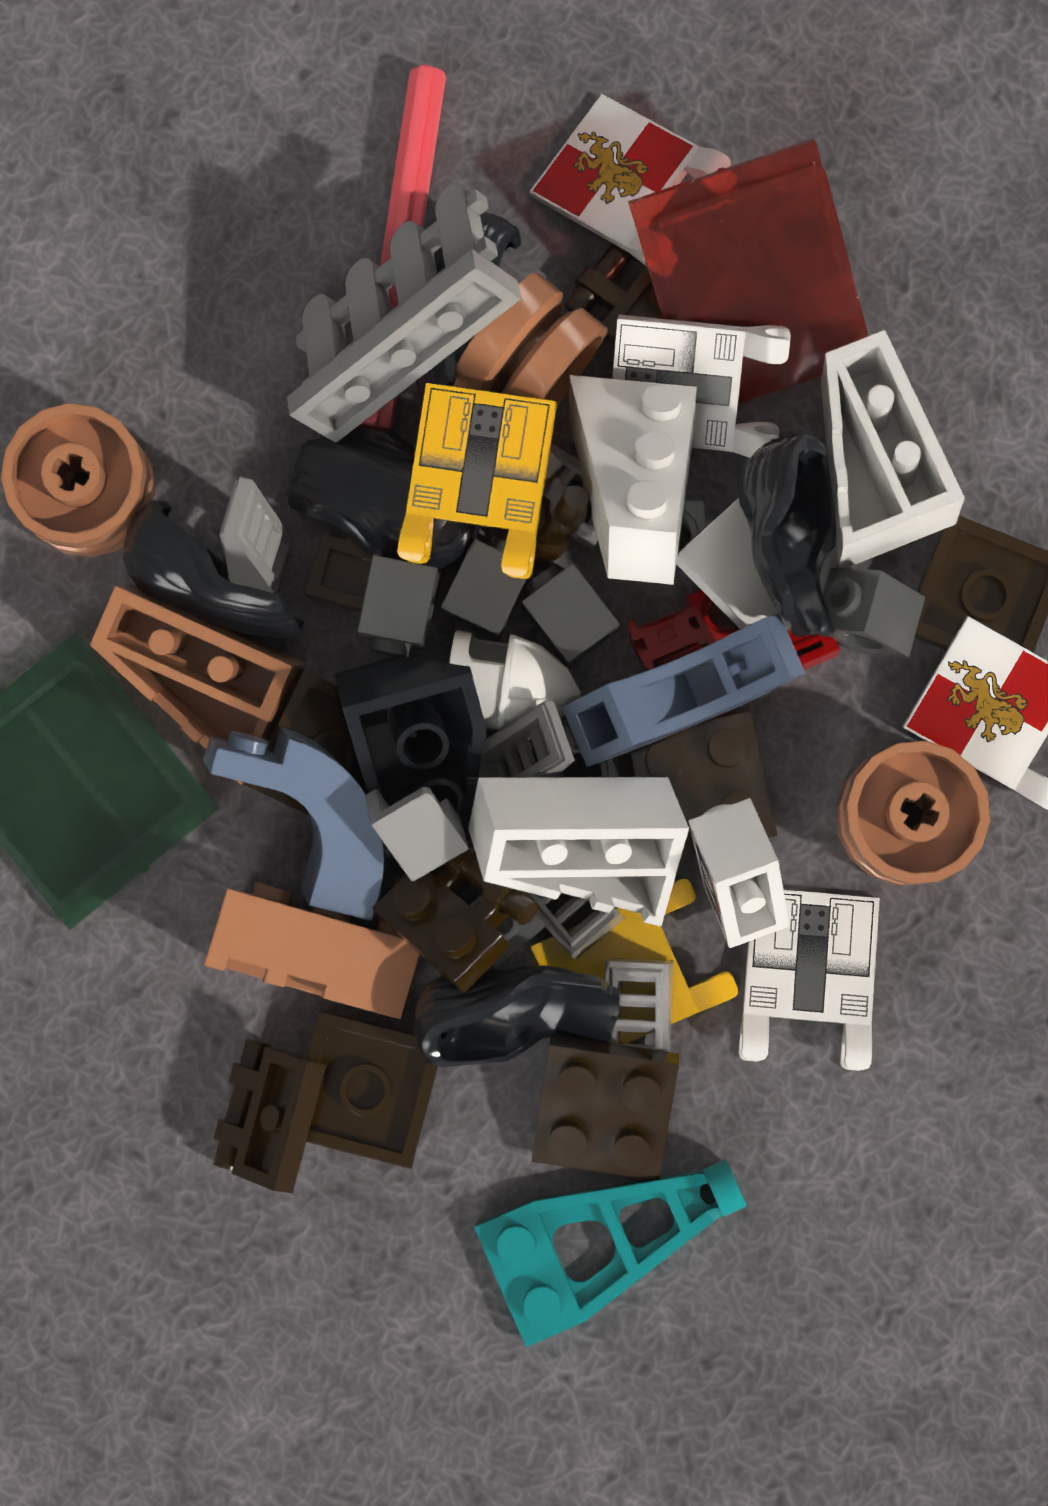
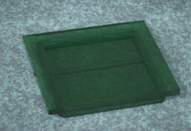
(87, 783)

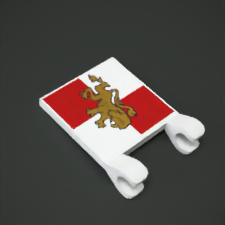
(615, 160)
(988, 707)

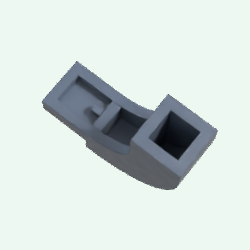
(683, 691)
(346, 851)

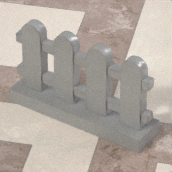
(403, 343)

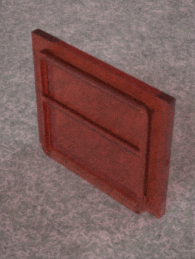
(752, 252)

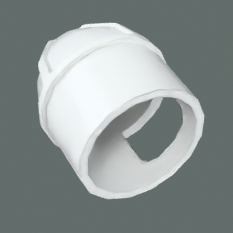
(512, 677)

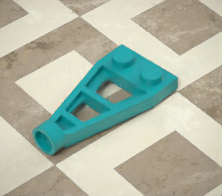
(530, 1269)

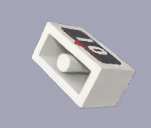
(739, 872)

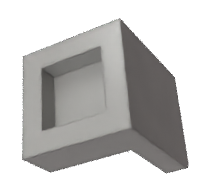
(418, 830)

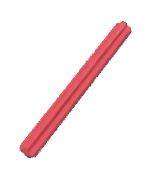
(412, 176)

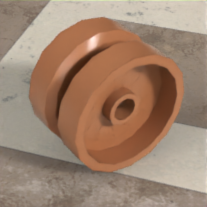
(529, 349)
(50, 457)
(949, 805)

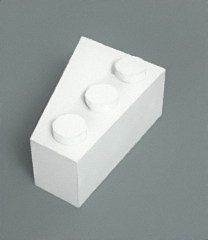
(881, 454)
(636, 467)
(582, 838)

